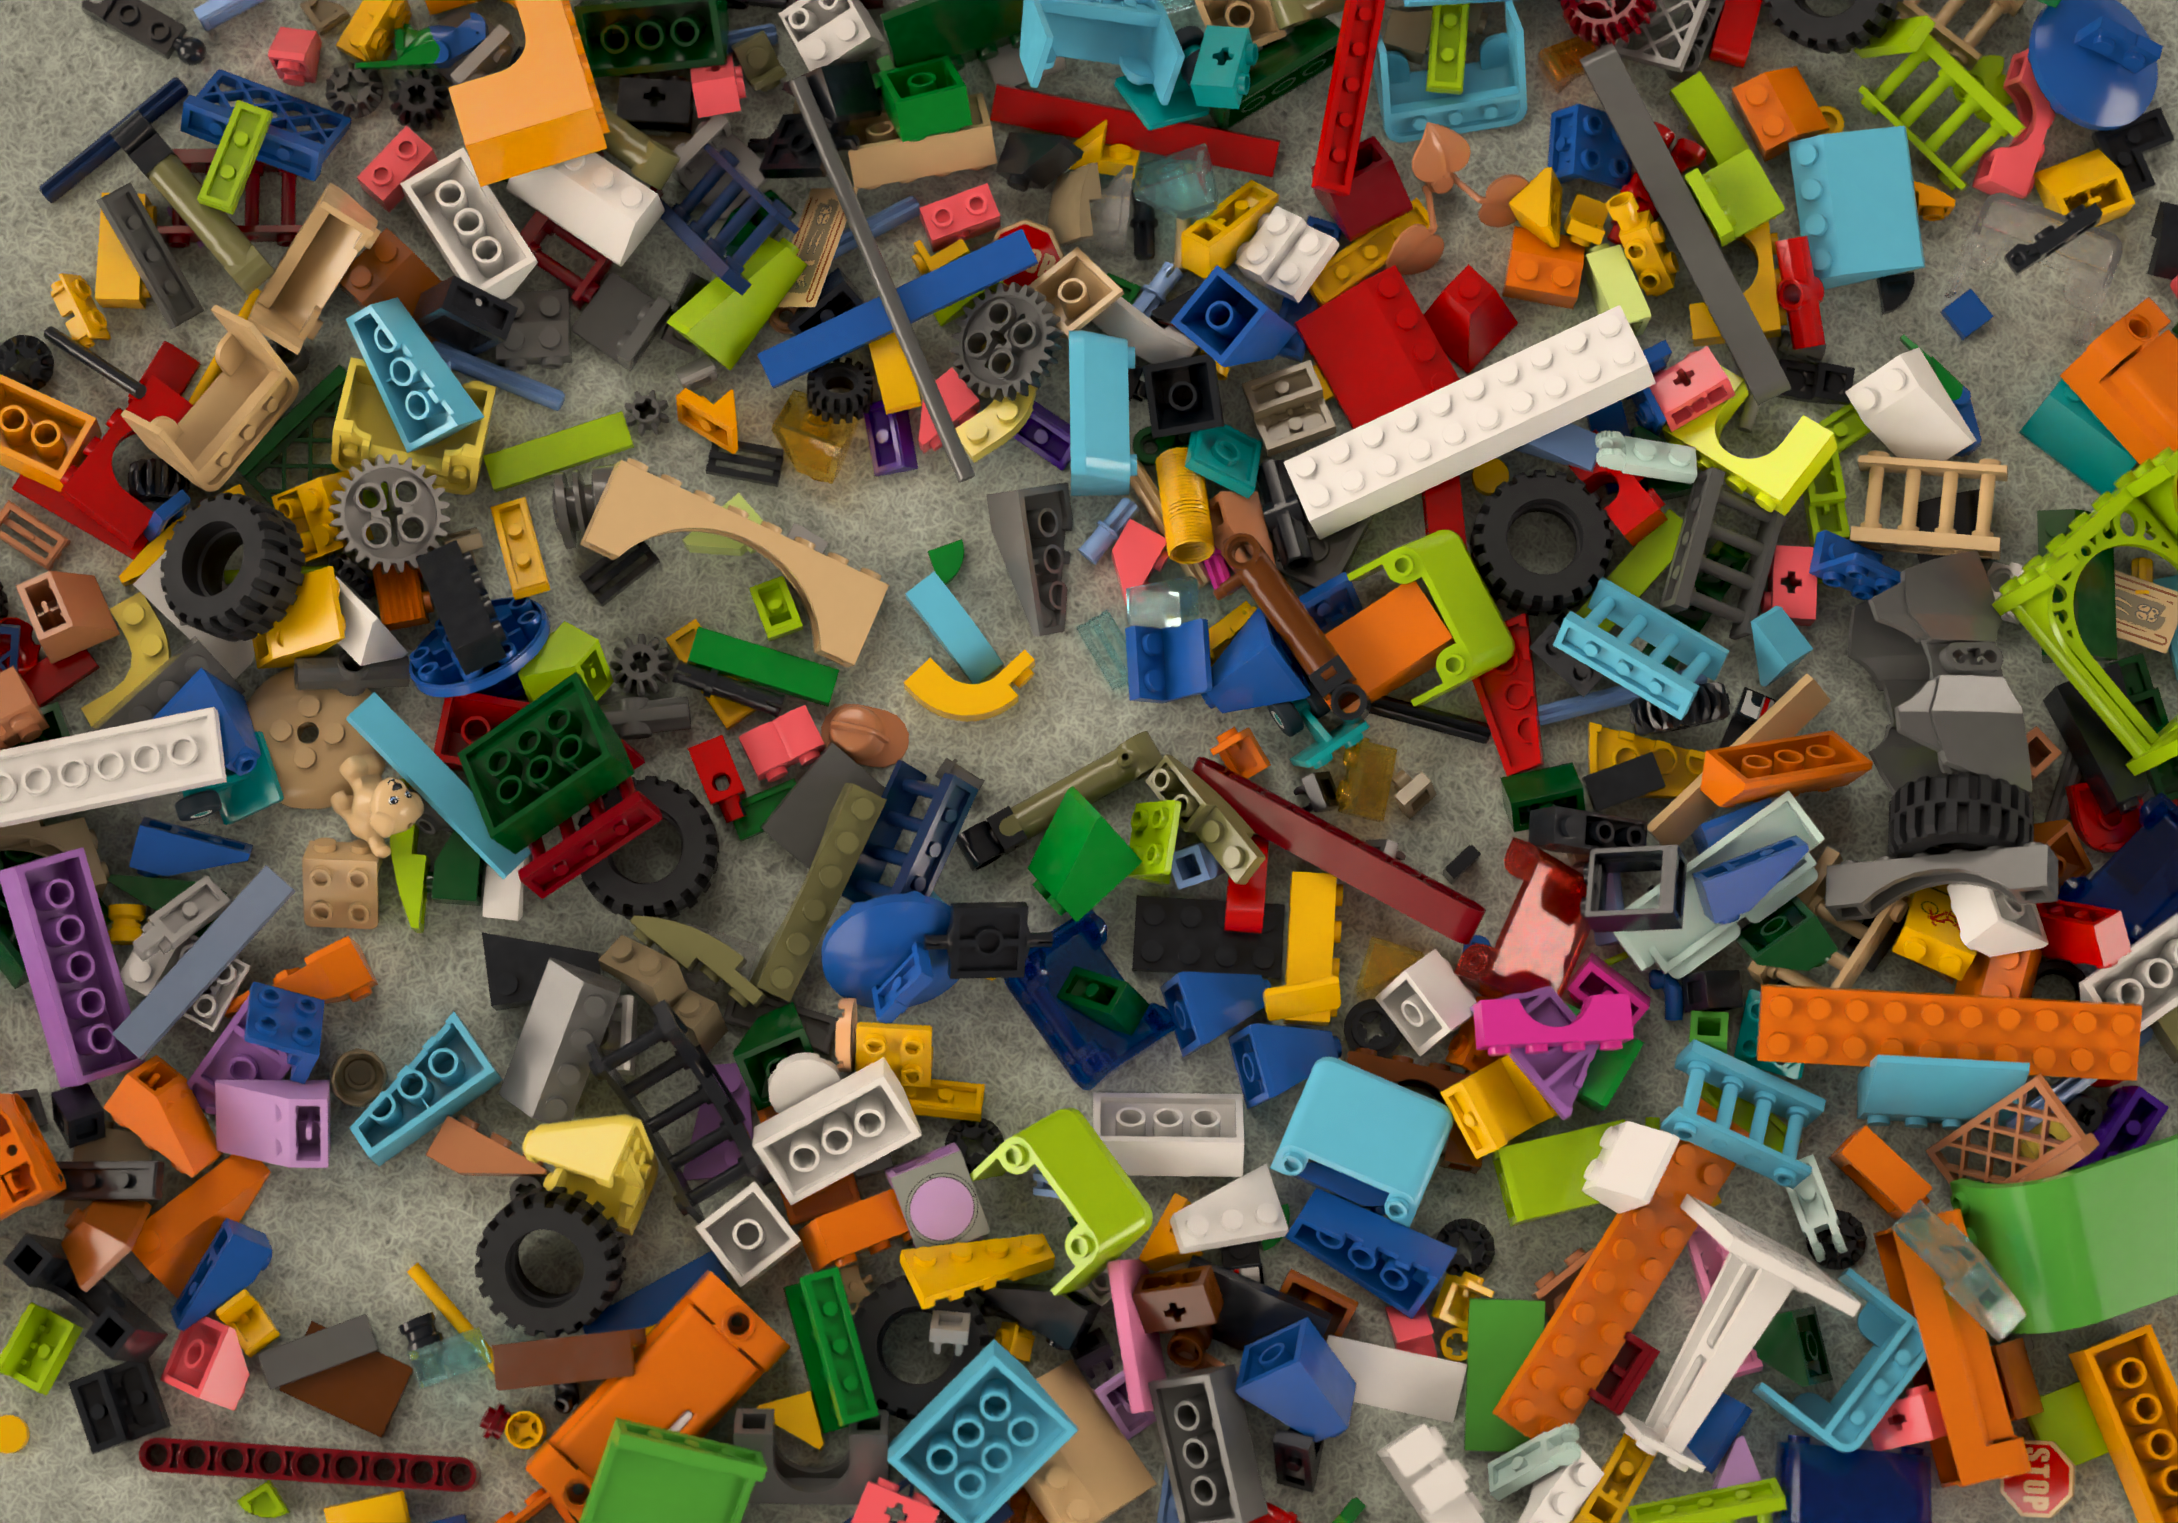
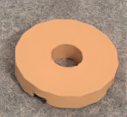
(846, 1035)

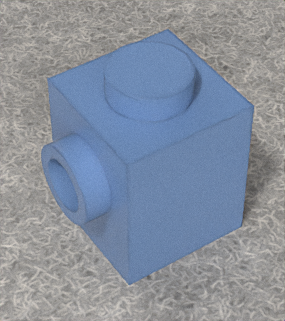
(1194, 865)

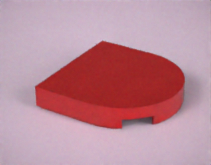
(2095, 829)

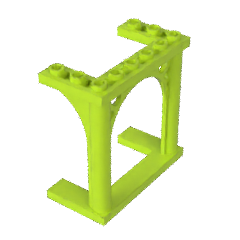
(2152, 502)

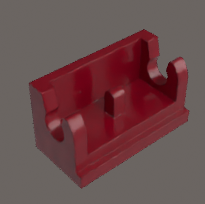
(1624, 1375)

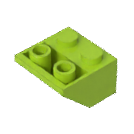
(563, 654)

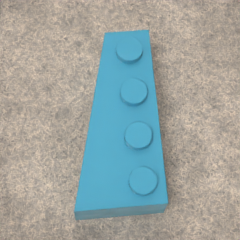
(411, 376)
(433, 1086)

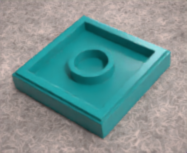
(1225, 458)

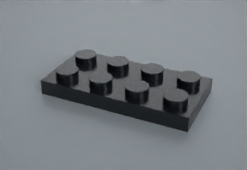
(1191, 937)

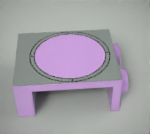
(938, 1198)

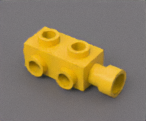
(1647, 237)

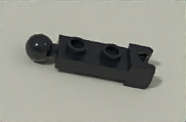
(147, 28)

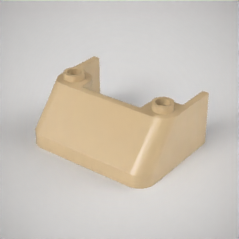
(313, 268)
(231, 412)

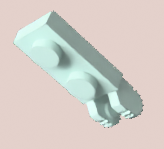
(1646, 457)
(1816, 1210)
(1533, 1460)

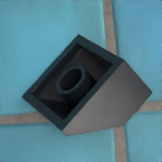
(1183, 396)

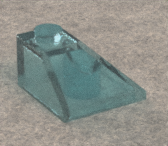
(1179, 183)

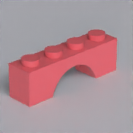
(2012, 167)

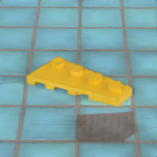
(1676, 764)
(960, 1266)

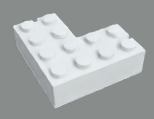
(1429, 1478)

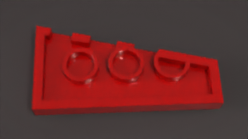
(1512, 705)

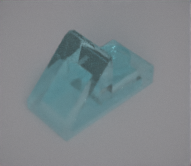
(1162, 602)
(449, 1358)

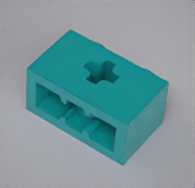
(1223, 67)

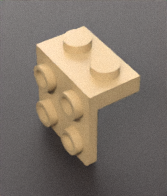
(340, 884)

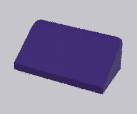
(1047, 436)
(890, 440)

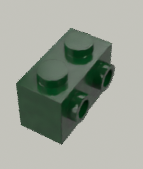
(1540, 790)

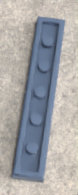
(203, 962)

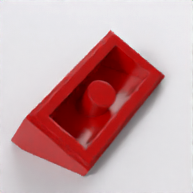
(172, 368)

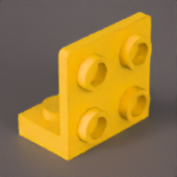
(372, 29)
(903, 1046)

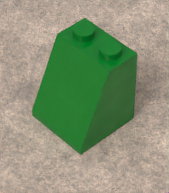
(1080, 858)
(1606, 1073)

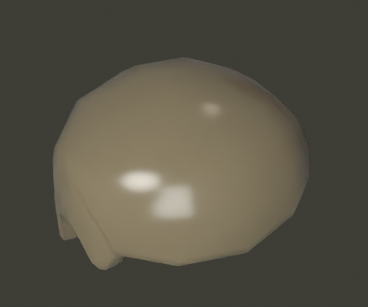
(358, 1077)

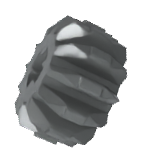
(654, 666)

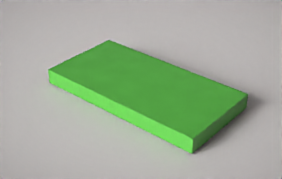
(1497, 1345)

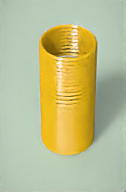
(1183, 508)

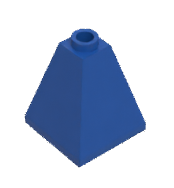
(1256, 670)
(236, 727)
(1210, 1004)
(1277, 1058)

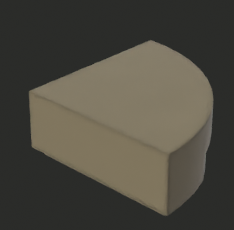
(324, 14)

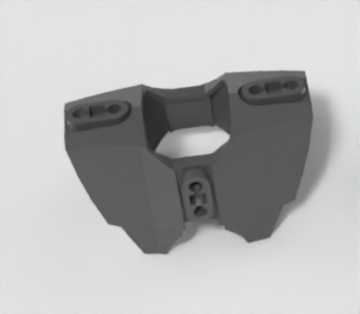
(1939, 709)

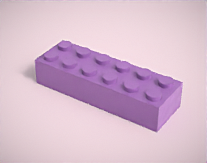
(69, 965)

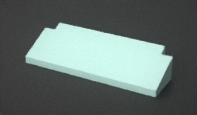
(1700, 938)

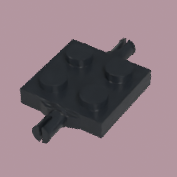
(792, 150)
(987, 940)

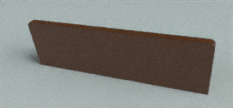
(566, 1359)

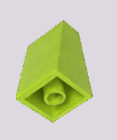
(1547, 1173)

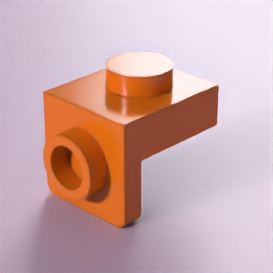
(1241, 752)

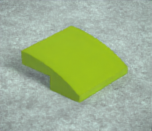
(2069, 1424)

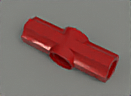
(1798, 277)

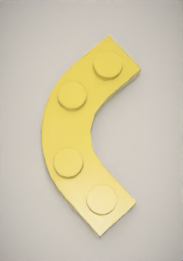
(995, 423)
(148, 647)

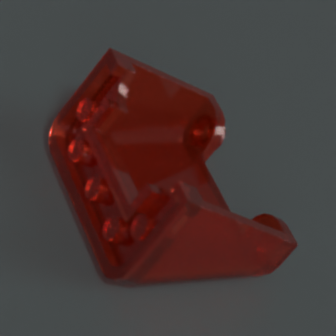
(1540, 933)

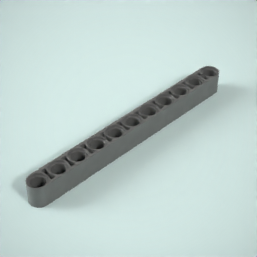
(1685, 224)

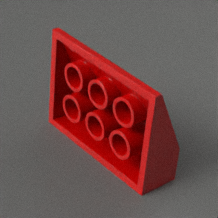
(1375, 348)

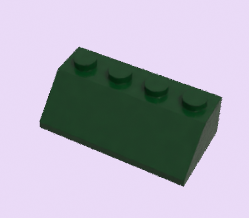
(652, 35)
(1284, 67)
(2094, 590)

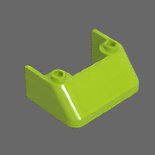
(1463, 601)
(1087, 1181)

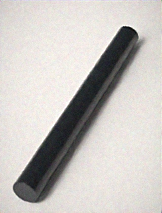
(95, 362)

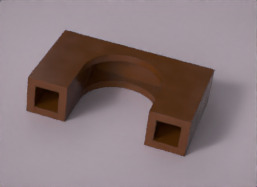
(1432, 1079)

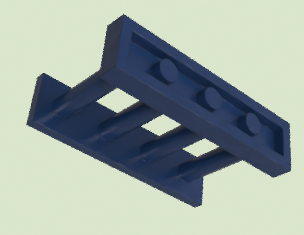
(696, 232)
(931, 844)

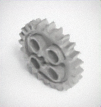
(355, 518)

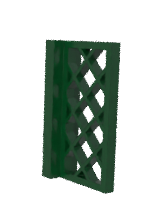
(289, 431)

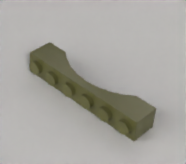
(832, 866)

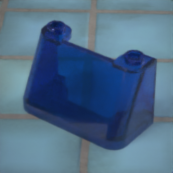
(2140, 875)
(1081, 1045)
(1852, 1485)

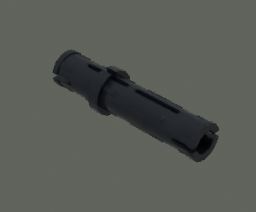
(727, 688)

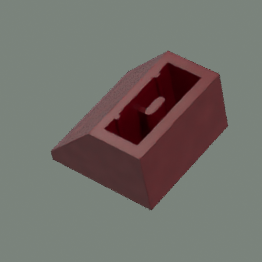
(1375, 193)

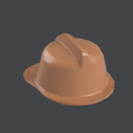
(866, 734)

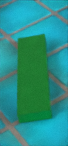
(763, 666)

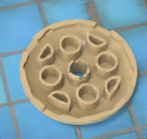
(307, 770)

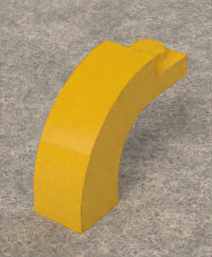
(969, 702)

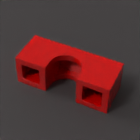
(1634, 509)

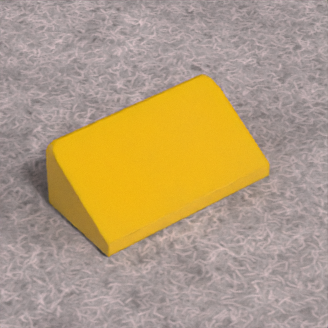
(1302, 998)

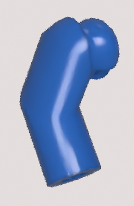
(1672, 991)

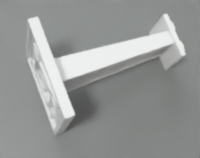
(1732, 1319)

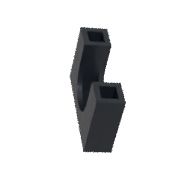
(119, 1325)

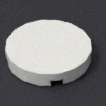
(799, 1079)

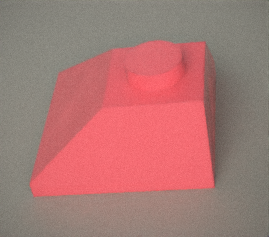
(208, 1363)

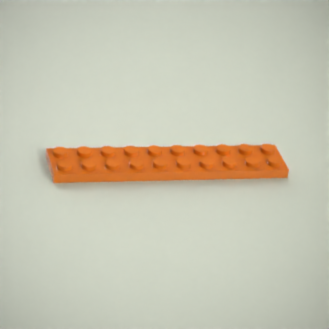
(1858, 1024)
(1611, 1293)

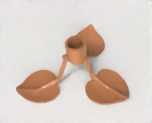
(1434, 162)

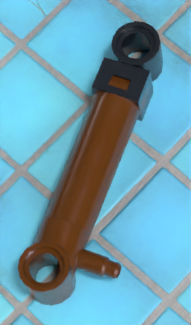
(1293, 625)

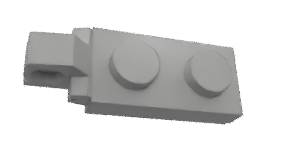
(181, 918)

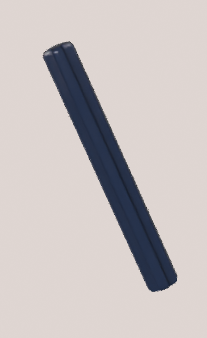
(106, 146)

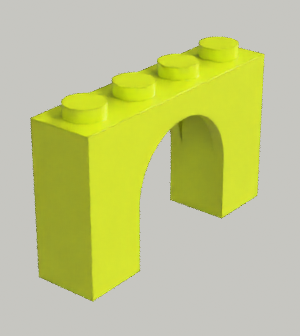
(1772, 479)

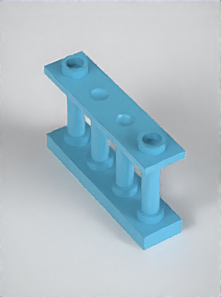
(1629, 666)
(1757, 1087)

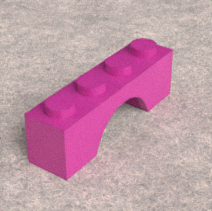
(1506, 1025)

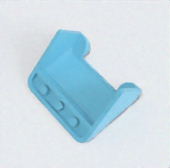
(1367, 1132)

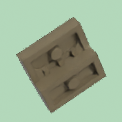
(1070, 204)
(1289, 408)

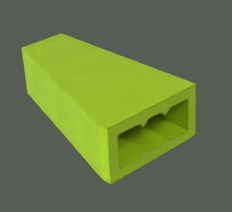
(726, 322)

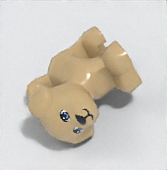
(377, 805)

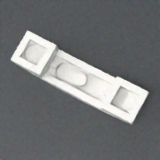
(1147, 337)

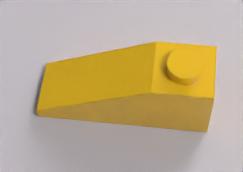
(1218, 236)
(1616, 1488)

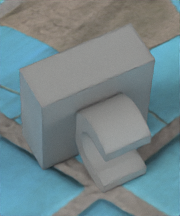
(949, 1328)

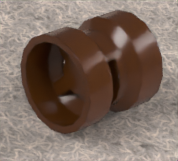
(1189, 1345)

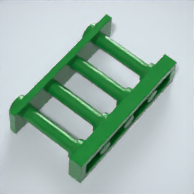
(830, 1350)

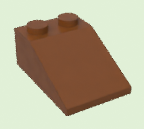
(388, 273)

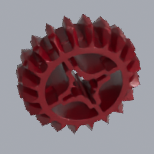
(1621, 19)

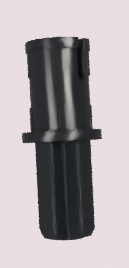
(1143, 225)

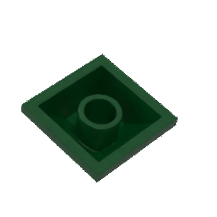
(1788, 939)
(765, 1045)
(1795, 1347)

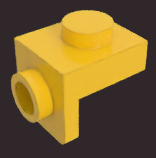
(1586, 220)
(927, 263)
(1454, 1298)
(250, 1322)

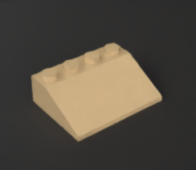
(1095, 1468)

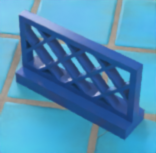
(281, 148)

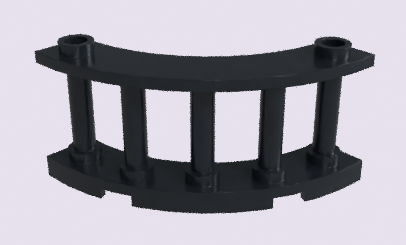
(710, 1090)

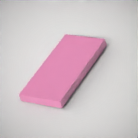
(1139, 1351)

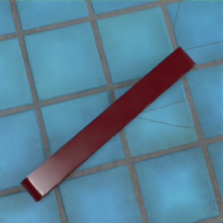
(1345, 855)
(291, 1464)

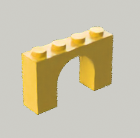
(1760, 295)

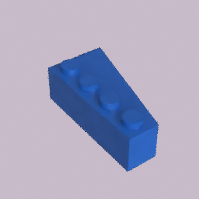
(1372, 1250)

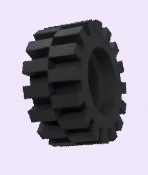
(840, 404)

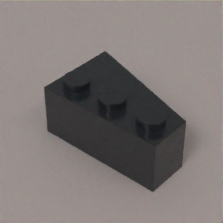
(518, 966)

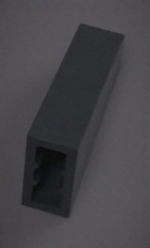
(2096, 748)

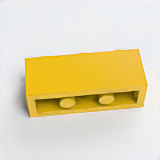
(116, 277)

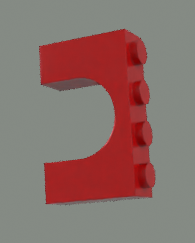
(93, 483)

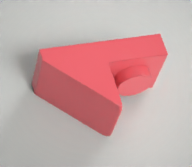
(1412, 1334)

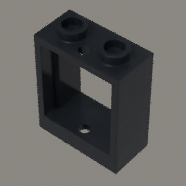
(473, 326)
(1661, 858)

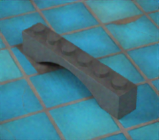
(1866, 888)

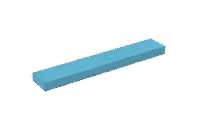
(431, 779)

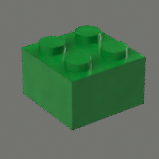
(925, 99)

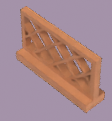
(2048, 1164)

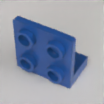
(1587, 147)
(1649, 413)
(1851, 566)
(1168, 662)
(287, 1024)

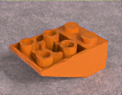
(166, 1116)

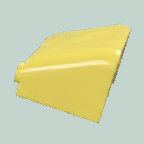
(367, 430)
(601, 1158)

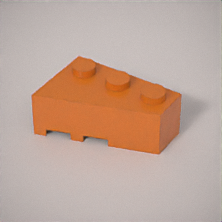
(853, 1231)

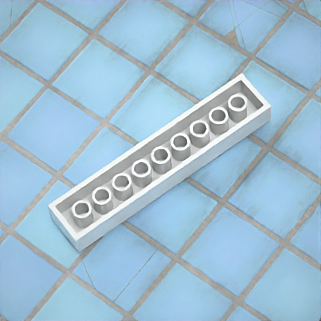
(1469, 422)

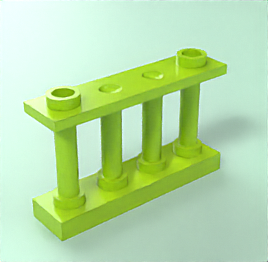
(1975, 100)
(1715, 1505)

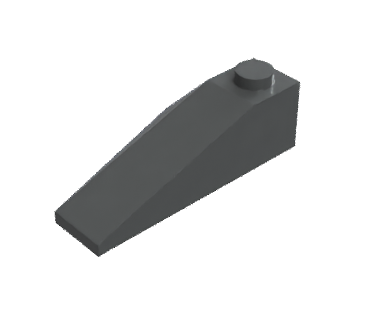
(1031, 539)

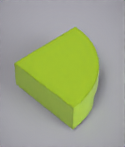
(264, 1501)

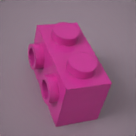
(1599, 978)

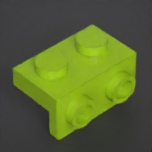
(39, 1348)

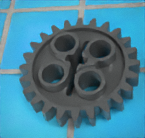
(1006, 341)

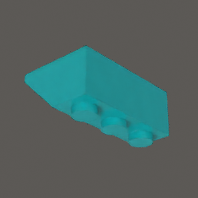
(2077, 439)

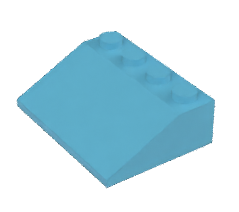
(1857, 204)
(1935, 1090)
(981, 1437)

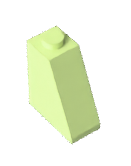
(1615, 285)

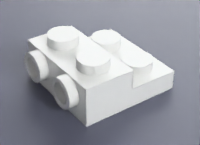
(1285, 254)

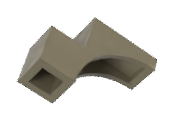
(1411, 31)
(55, 839)
(660, 978)

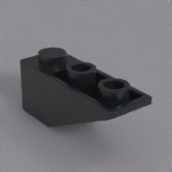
(1579, 831)
(1060, 1318)

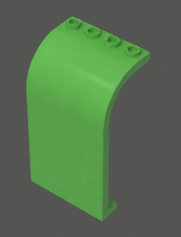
(2081, 1239)
(670, 1478)

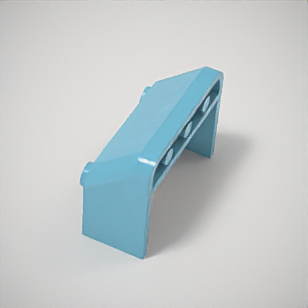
(1105, 31)
(1491, 94)
(1100, 414)
(1874, 1382)

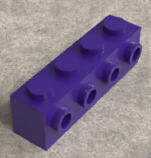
(2126, 1123)

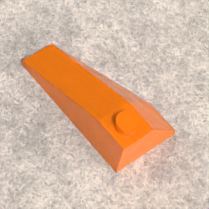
(330, 975)
(183, 1229)

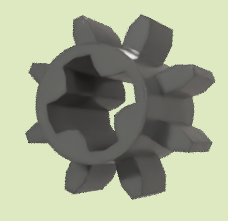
(651, 421)

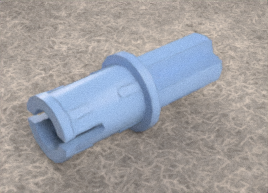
(1155, 292)
(1108, 530)

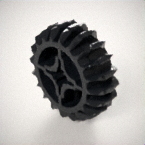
(1708, 706)

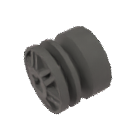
(576, 504)

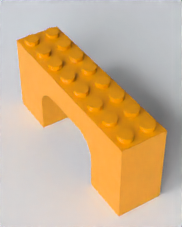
(539, 106)

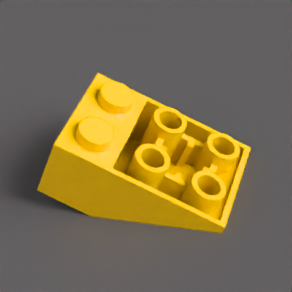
(310, 625)

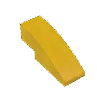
(893, 375)

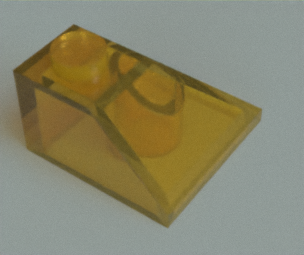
(810, 443)

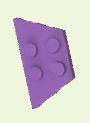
(235, 1060)
(1554, 1073)

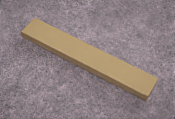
(1780, 721)

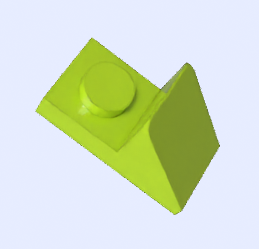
(776, 608)

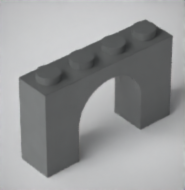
(832, 1484)

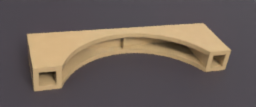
(835, 596)

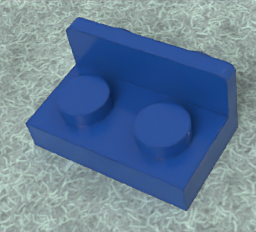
(1332, 602)

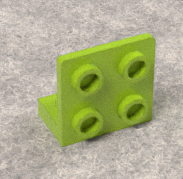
(1734, 196)
(1155, 839)

